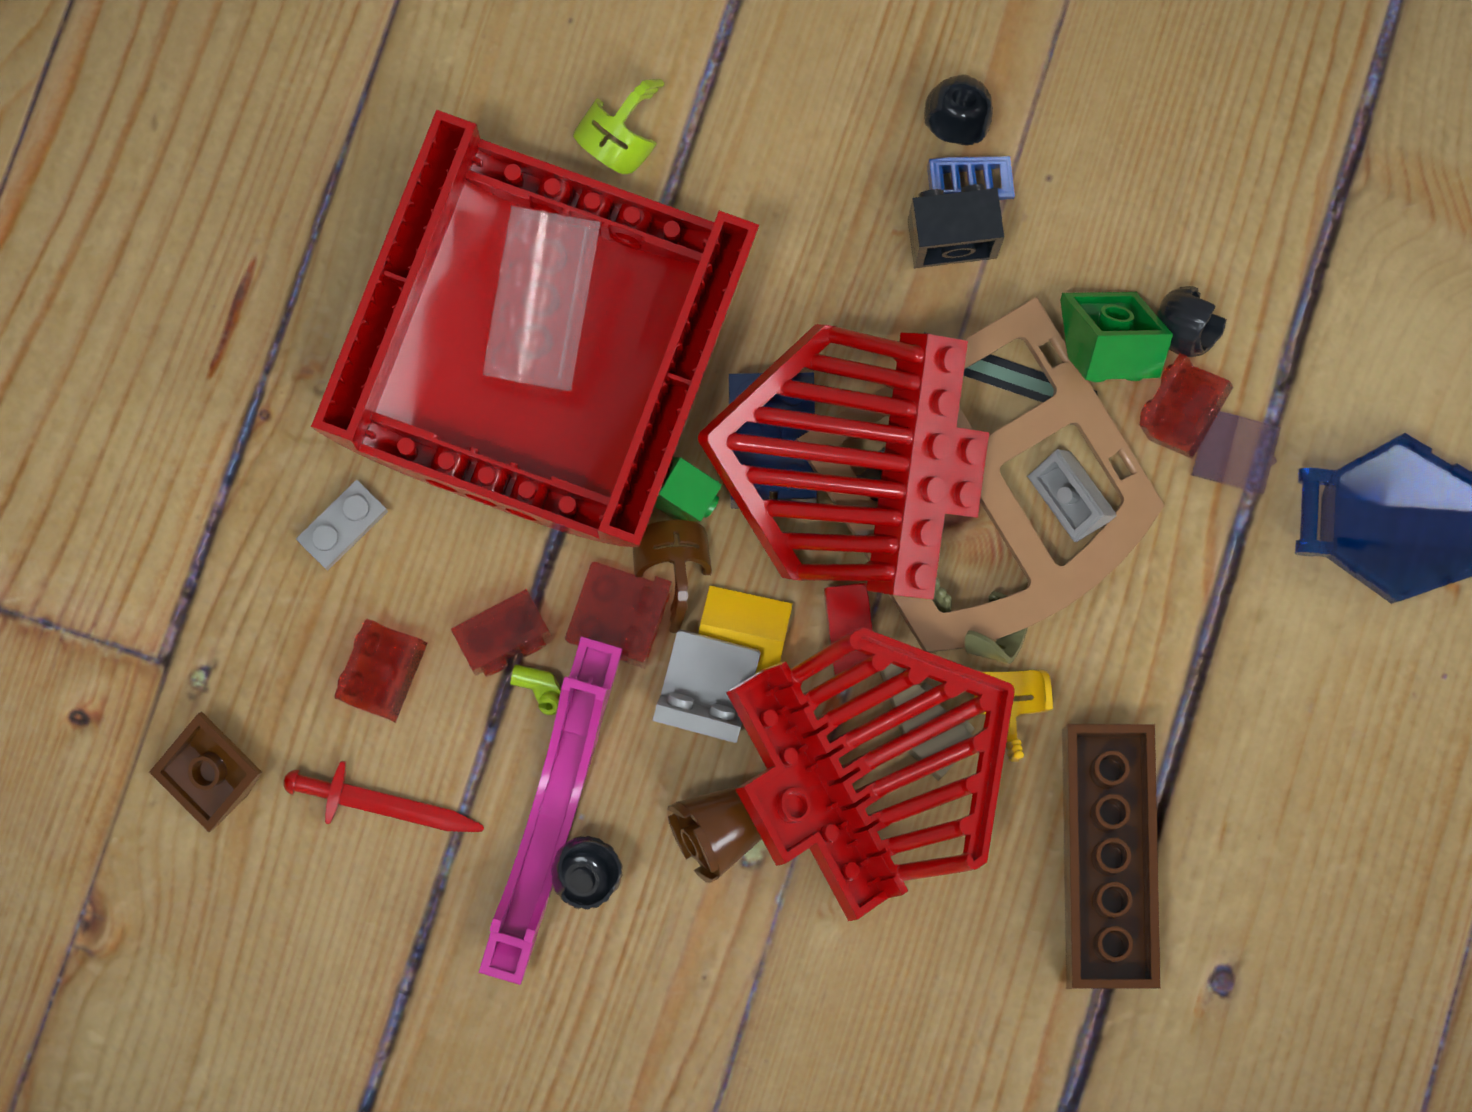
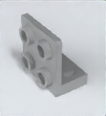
(697, 685)

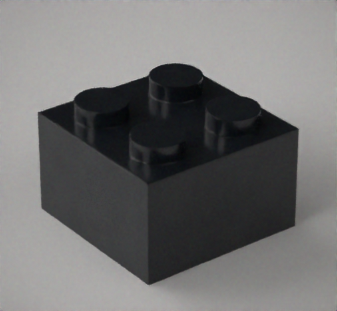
(955, 226)

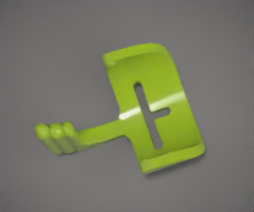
(613, 154)

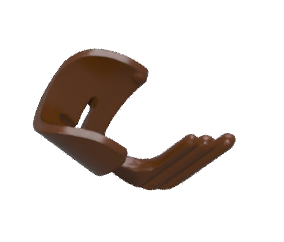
(662, 534)

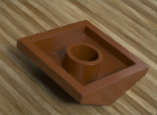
(206, 772)

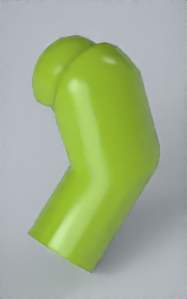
(541, 683)

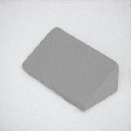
(1071, 494)

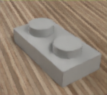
(342, 525)

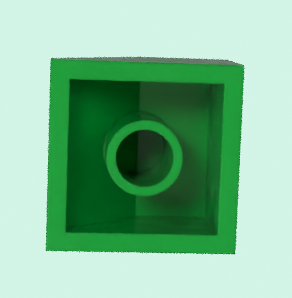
(1114, 336)

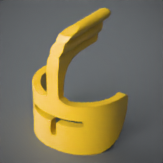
(1026, 683)

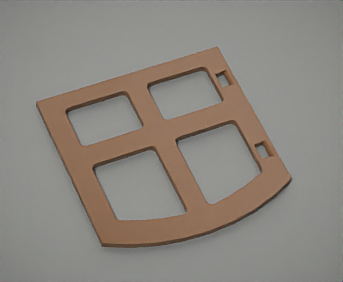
(1049, 585)

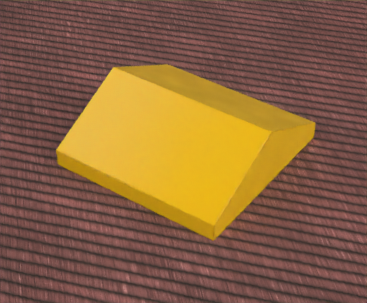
(747, 622)

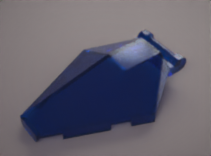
(1391, 519)

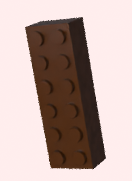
(1110, 856)

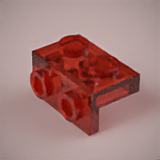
(1184, 407)
(501, 634)
(380, 670)

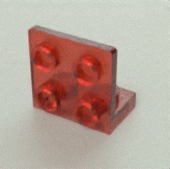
(620, 611)

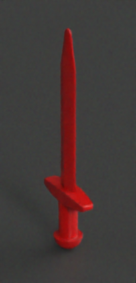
(343, 794)

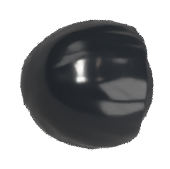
(959, 110)
(1190, 321)
(586, 872)

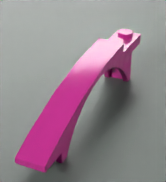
(554, 807)

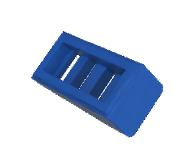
(954, 165)

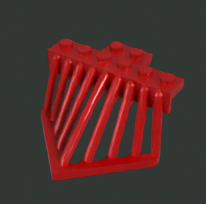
(925, 467)
(809, 796)

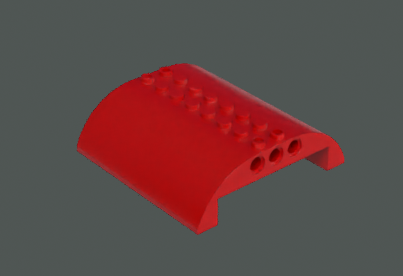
(417, 347)

